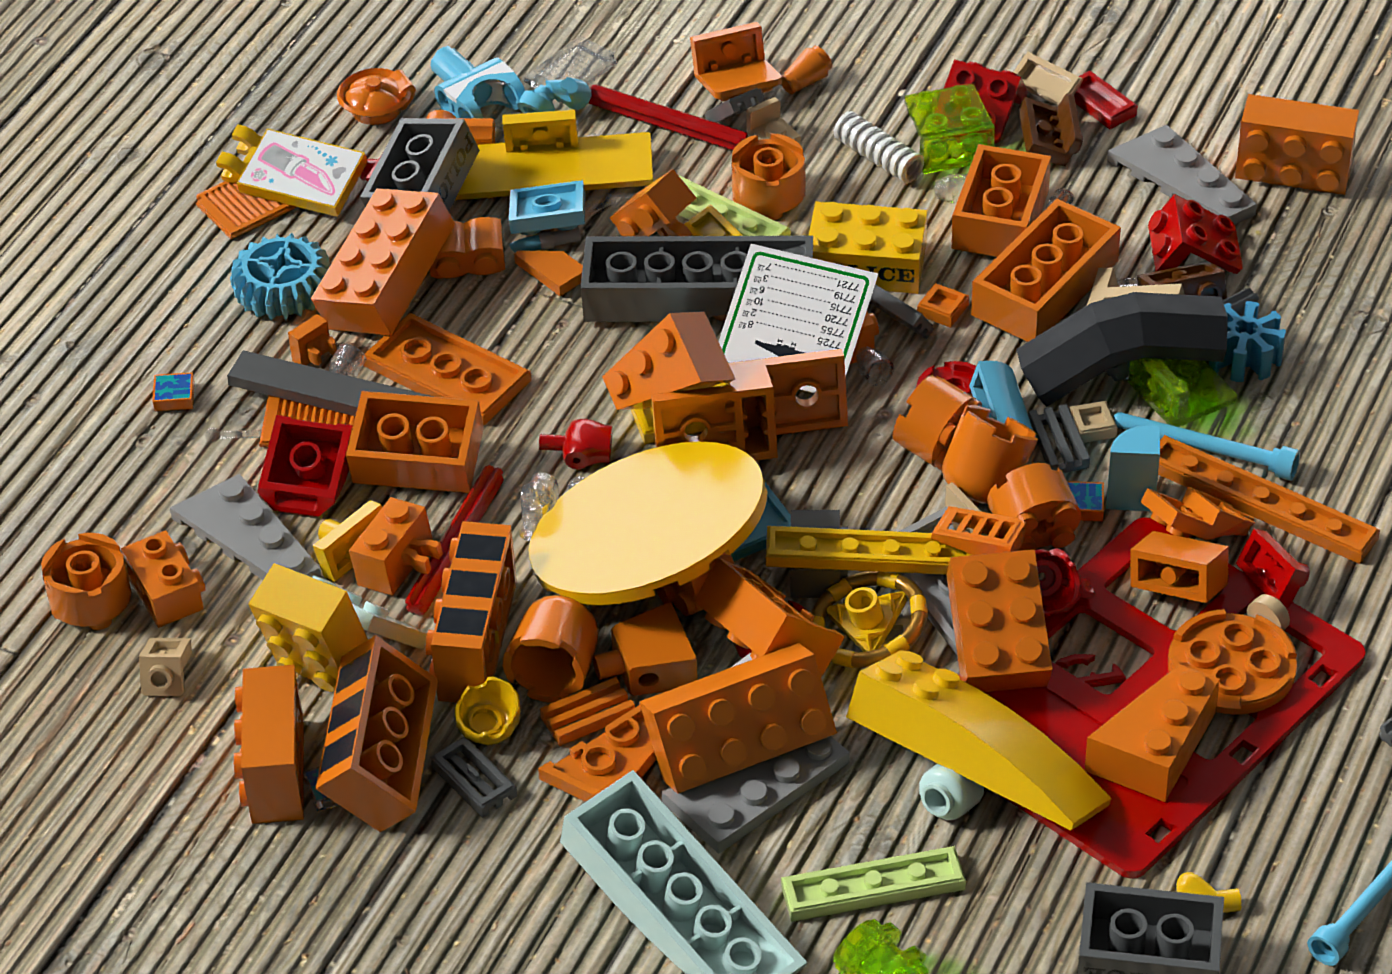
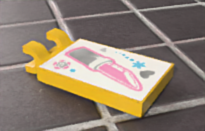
(293, 169)

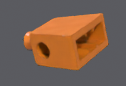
(649, 653)

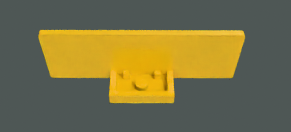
(547, 151)

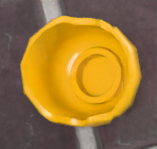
(488, 711)

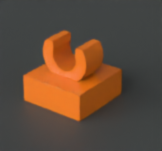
(311, 341)

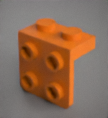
(733, 61)

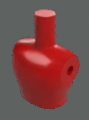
(583, 444)

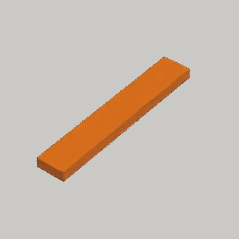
(1267, 500)

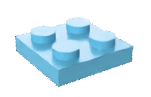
(547, 207)

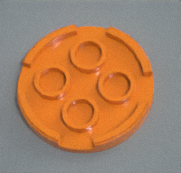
(1244, 652)

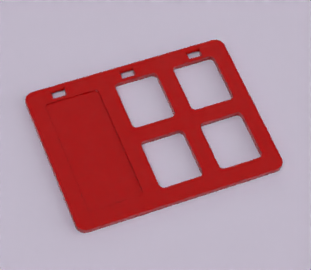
(1073, 710)

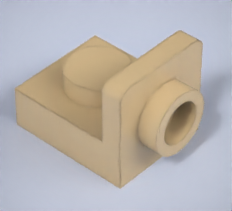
(766, 120)
(163, 665)

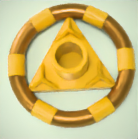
(870, 617)

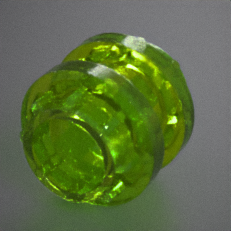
(874, 950)

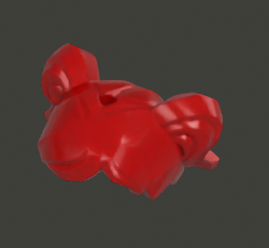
(1061, 581)

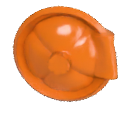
(376, 95)

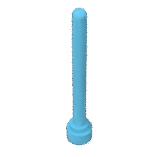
(1281, 461)
(1332, 940)

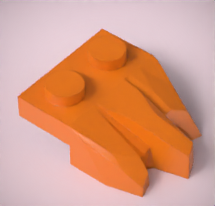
(1197, 515)

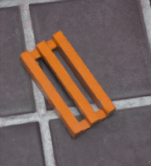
(584, 707)

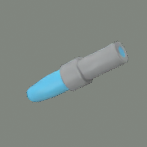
(546, 240)

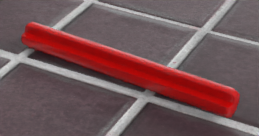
(666, 117)
(471, 510)

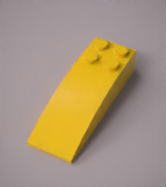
(974, 737)

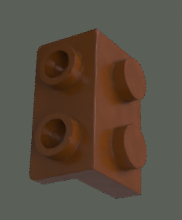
(1051, 129)

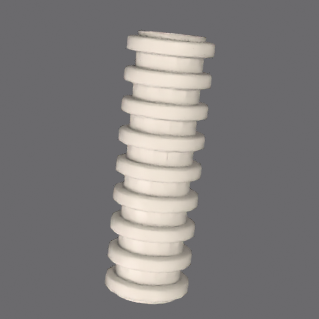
(878, 147)

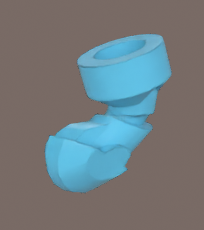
(570, 91)

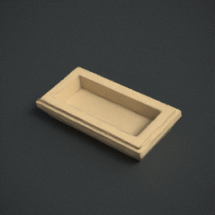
(1046, 79)

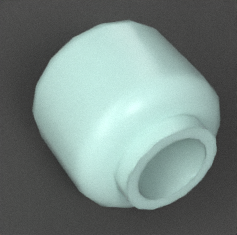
(948, 793)

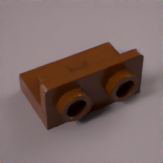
(1196, 279)

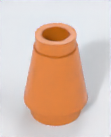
(806, 69)

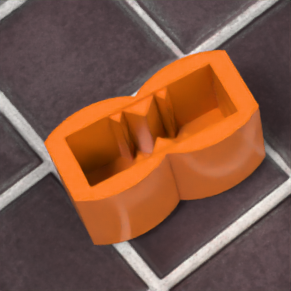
(471, 248)

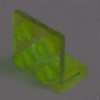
(949, 126)
(1180, 388)

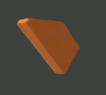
(551, 268)

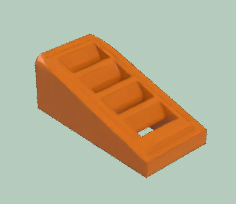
(1003, 532)

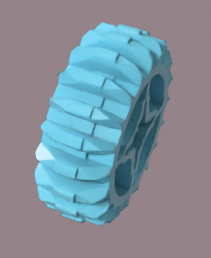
(279, 275)

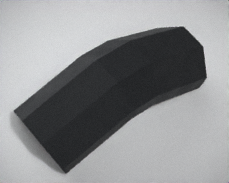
(1121, 332)

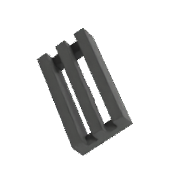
(735, 105)
(901, 312)
(1074, 438)
(462, 787)

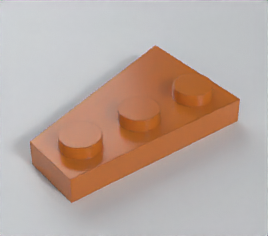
(604, 759)

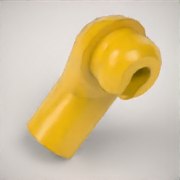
(1194, 884)

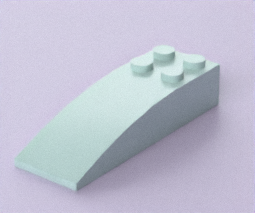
(672, 885)

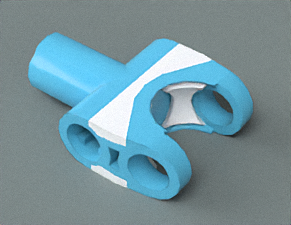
(471, 87)

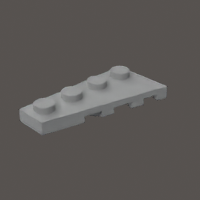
(747, 798)

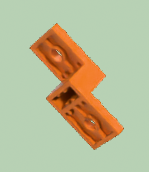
(758, 403)

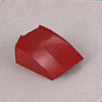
(304, 466)

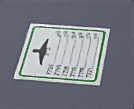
(795, 307)

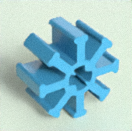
(1252, 342)

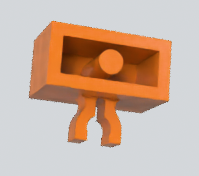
(655, 209)
(393, 546)

